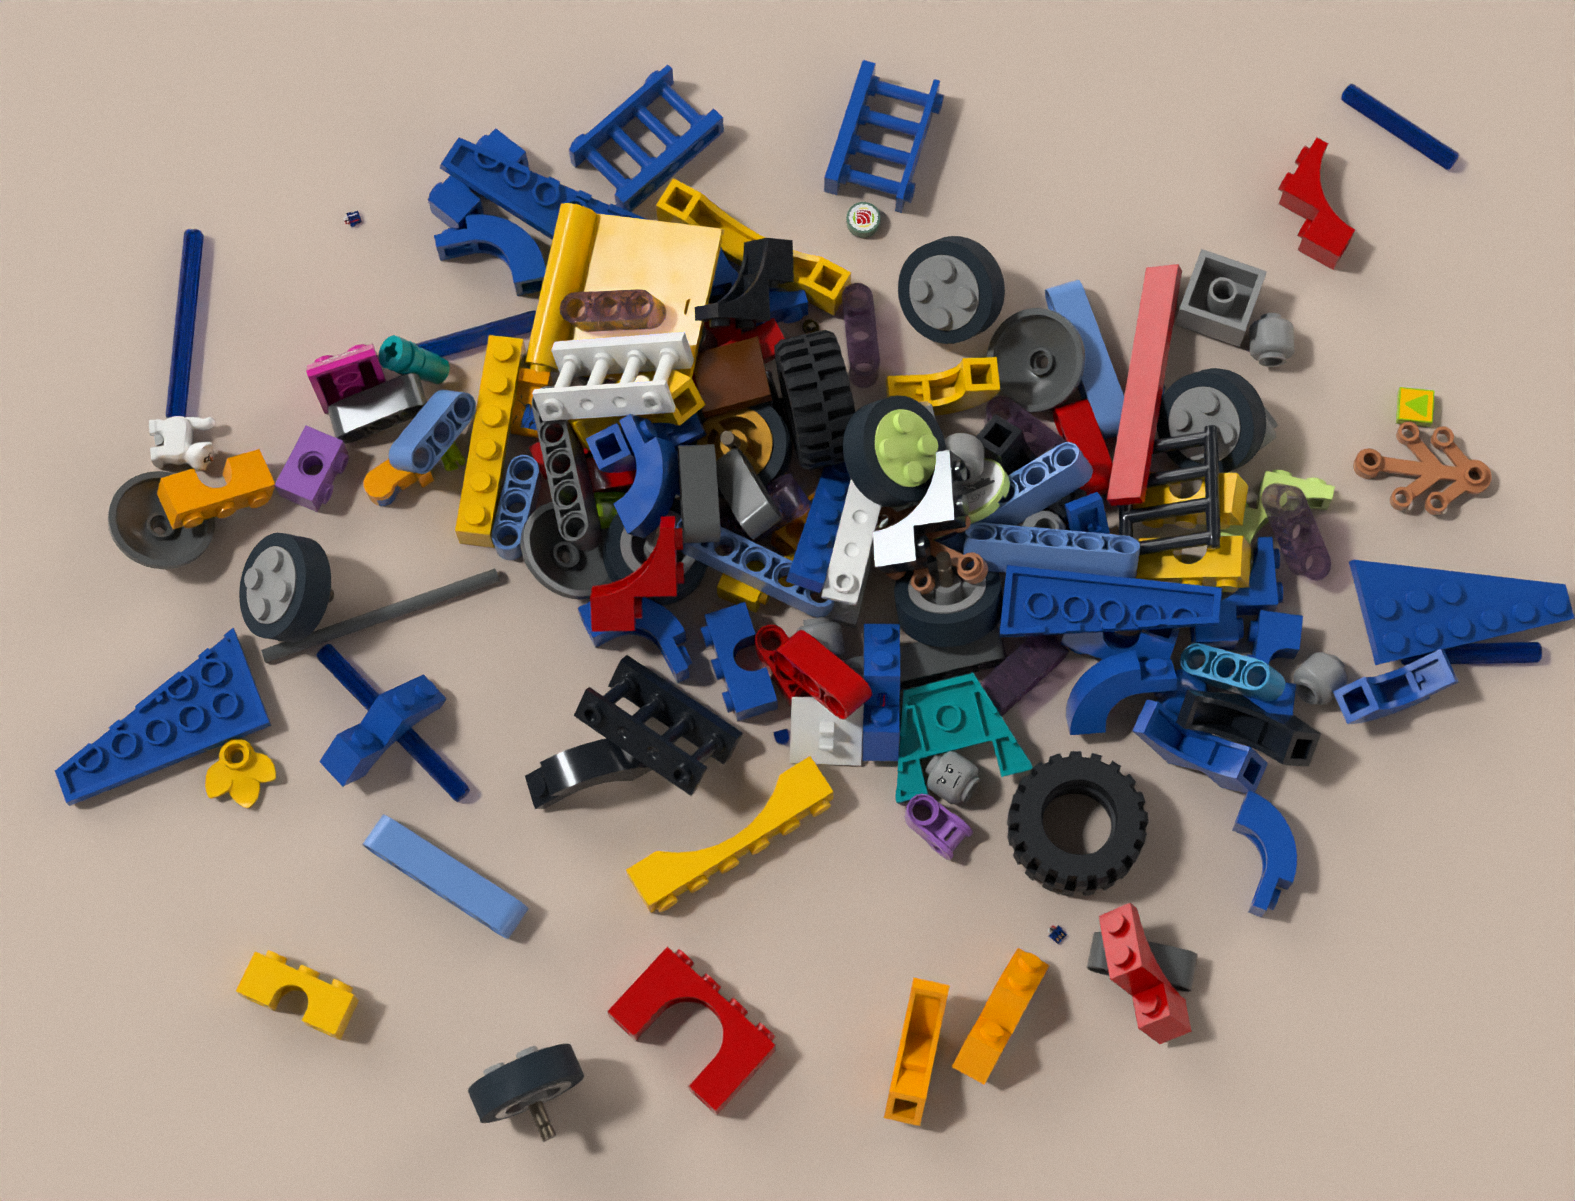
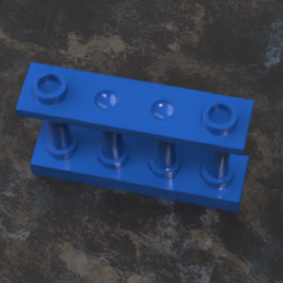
(859, 114)
(654, 171)

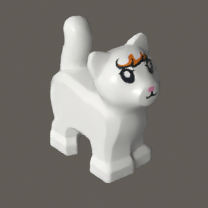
(178, 439)

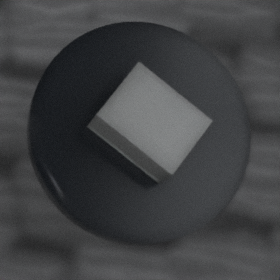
(810, 326)

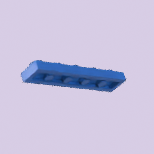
(820, 529)

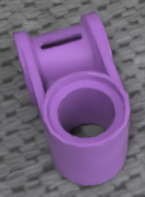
(937, 827)

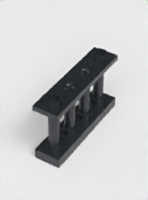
(669, 706)

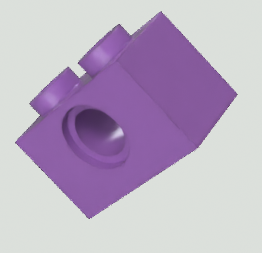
(310, 450)

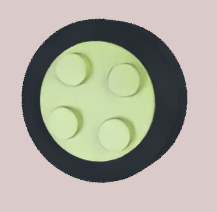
(892, 450)

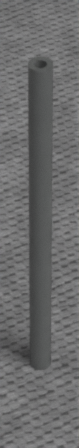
(382, 614)

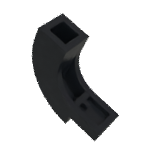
(1009, 448)
(579, 769)

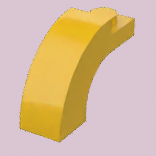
(952, 390)

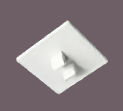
(823, 735)

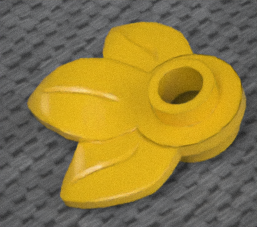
(241, 778)

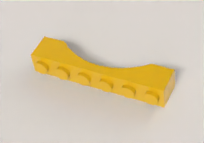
(814, 274)
(489, 441)
(669, 874)

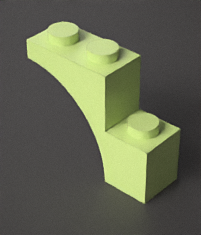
(1315, 490)

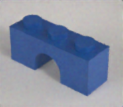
(455, 200)
(1275, 637)
(1147, 643)
(747, 691)

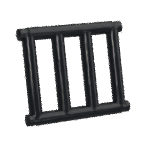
(1209, 504)

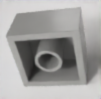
(1220, 297)

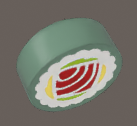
(863, 219)

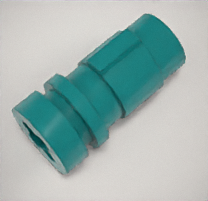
(407, 358)

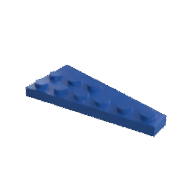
(1433, 609)
(178, 720)

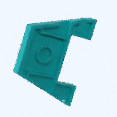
(946, 719)

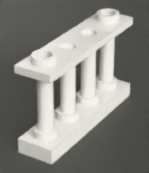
(614, 356)
(851, 557)

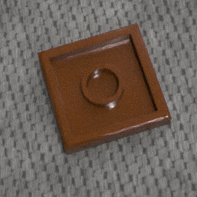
(732, 377)

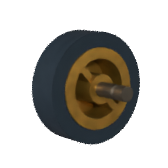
(757, 433)

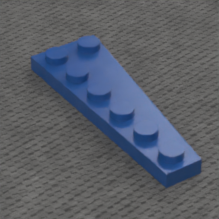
(518, 189)
(1075, 602)

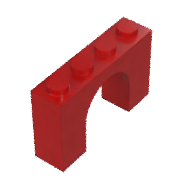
(673, 981)

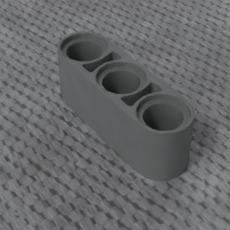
(377, 408)
(698, 493)
(746, 493)
(1174, 962)

